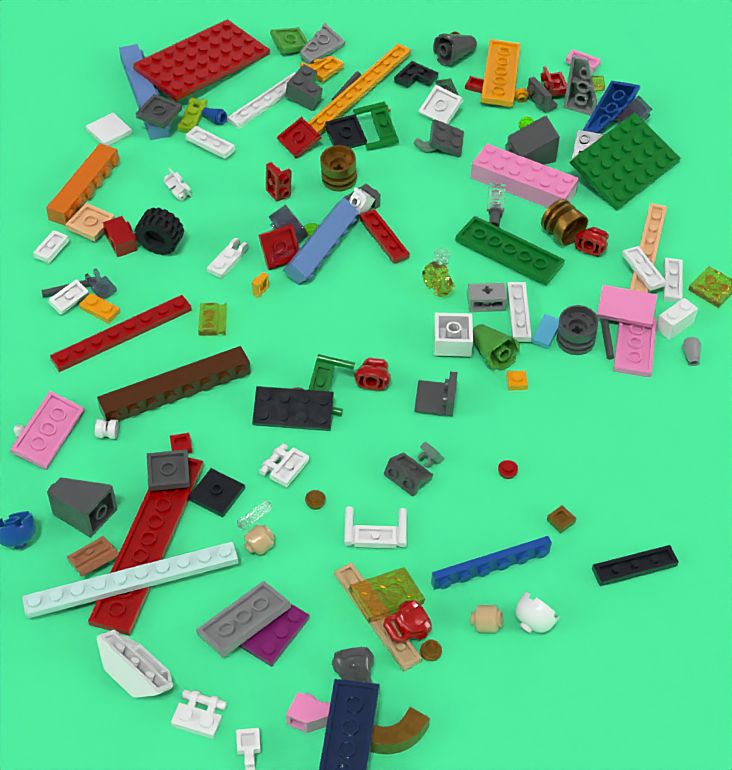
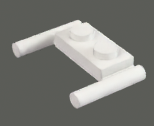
(375, 536)

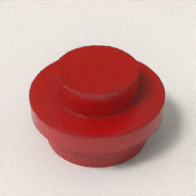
(508, 469)

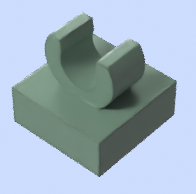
(431, 453)

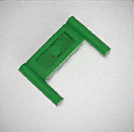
(382, 124)
(324, 372)

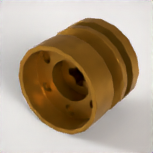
(338, 168)
(563, 221)

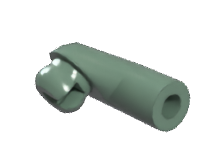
(424, 146)

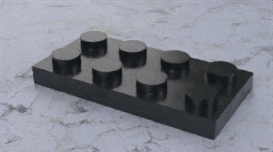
(293, 408)

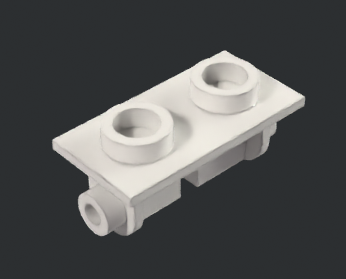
(180, 189)

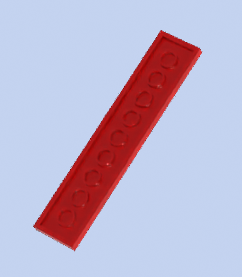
(144, 544)

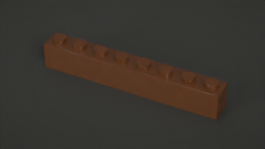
(174, 385)

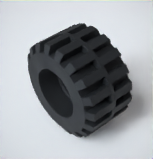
(159, 231)

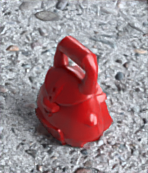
(592, 241)
(373, 374)
(410, 621)

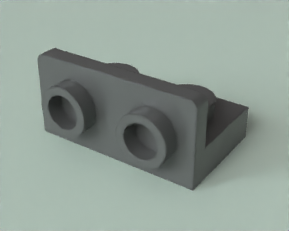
(407, 473)

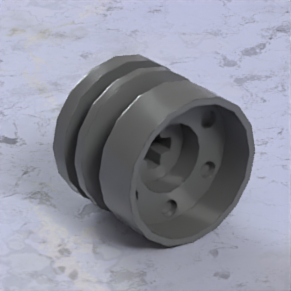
(577, 330)

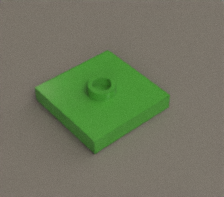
(289, 39)

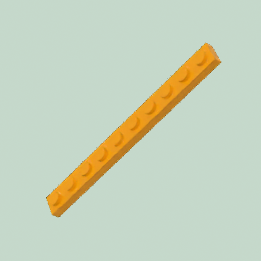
(360, 87)

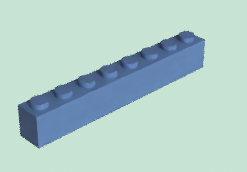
(141, 87)

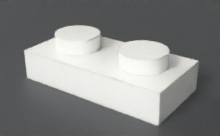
(51, 246)
(68, 297)

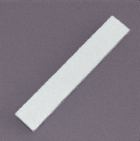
(259, 104)

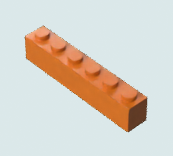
(83, 184)

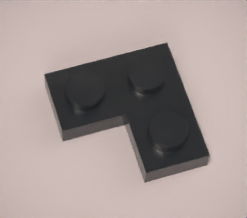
(413, 72)

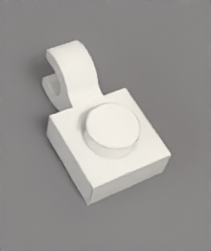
(248, 744)

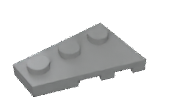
(323, 43)

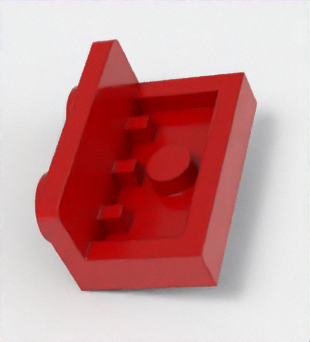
(553, 82)

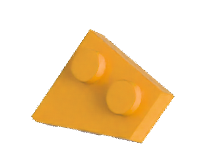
(326, 67)

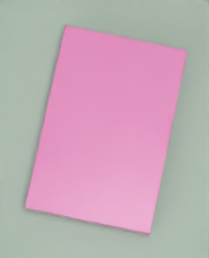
(627, 306)

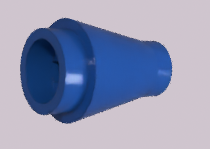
(217, 116)

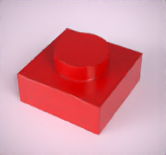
(181, 442)

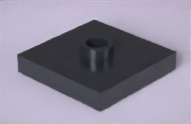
(346, 132)
(216, 492)

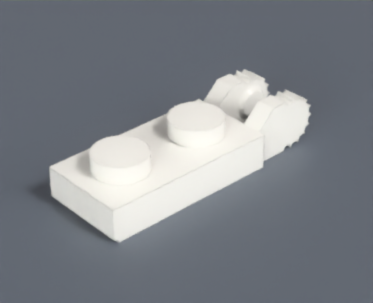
(227, 259)

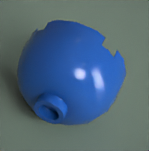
(17, 529)

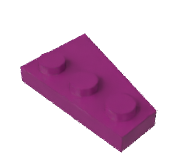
(276, 636)

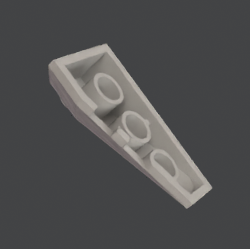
(580, 88)

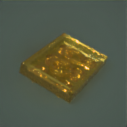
(384, 593)

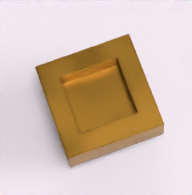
(561, 519)

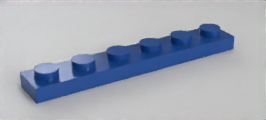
(495, 561)

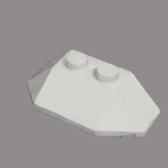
(133, 665)

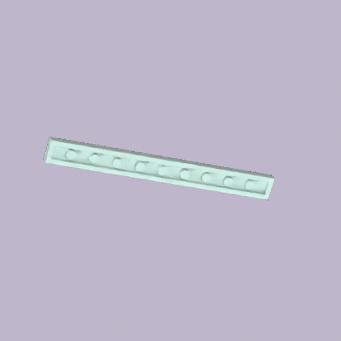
(129, 580)

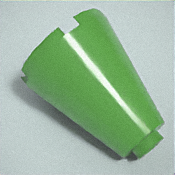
(495, 346)

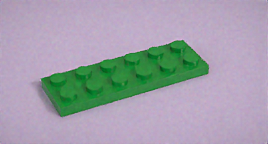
(510, 250)

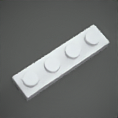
(519, 311)

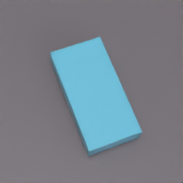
(546, 331)

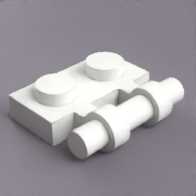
(288, 468)
(198, 720)

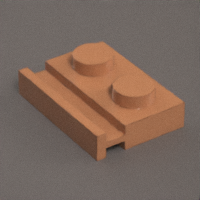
(92, 556)

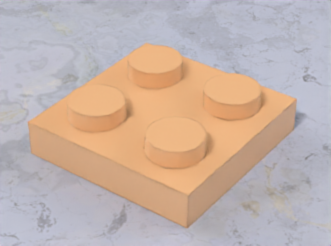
(89, 222)

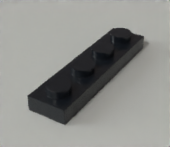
(635, 565)

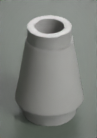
(692, 350)

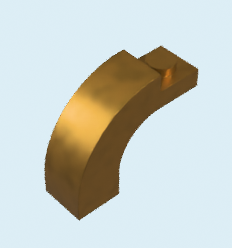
(400, 735)

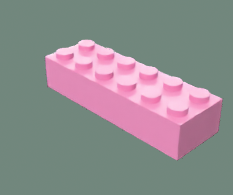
(523, 176)

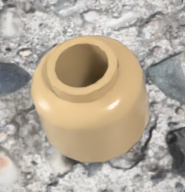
(259, 539)
(487, 618)

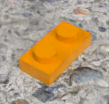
(99, 308)

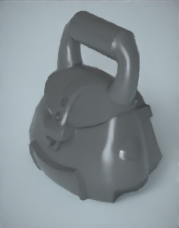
(354, 664)

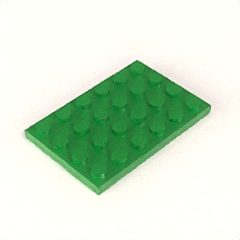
(625, 161)

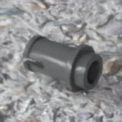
(495, 214)

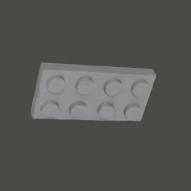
(243, 618)

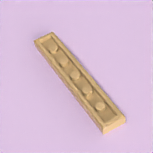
(403, 653)

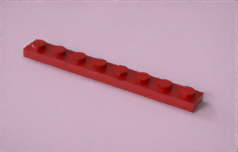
(120, 333)

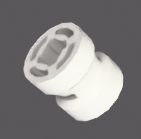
(106, 429)

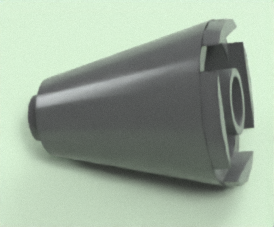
(453, 47)

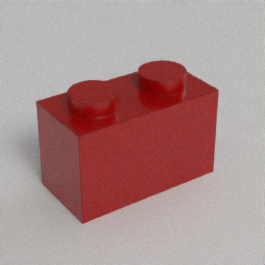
(120, 236)

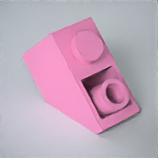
(307, 713)

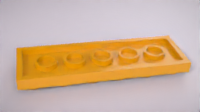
(500, 73)

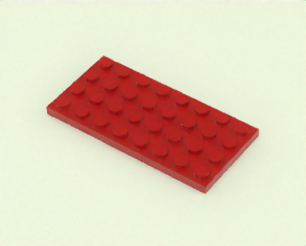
(201, 59)

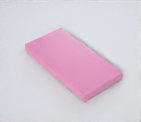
(635, 349)
(47, 430)

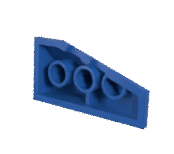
(613, 102)

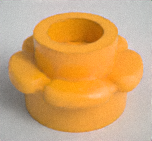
(521, 95)

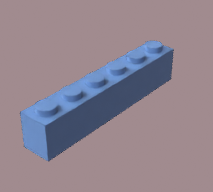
(321, 240)

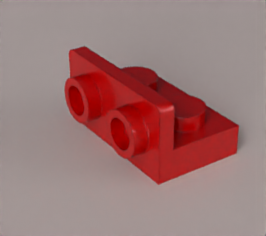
(278, 182)

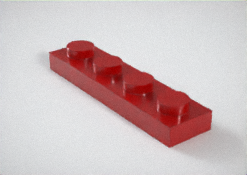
(384, 236)

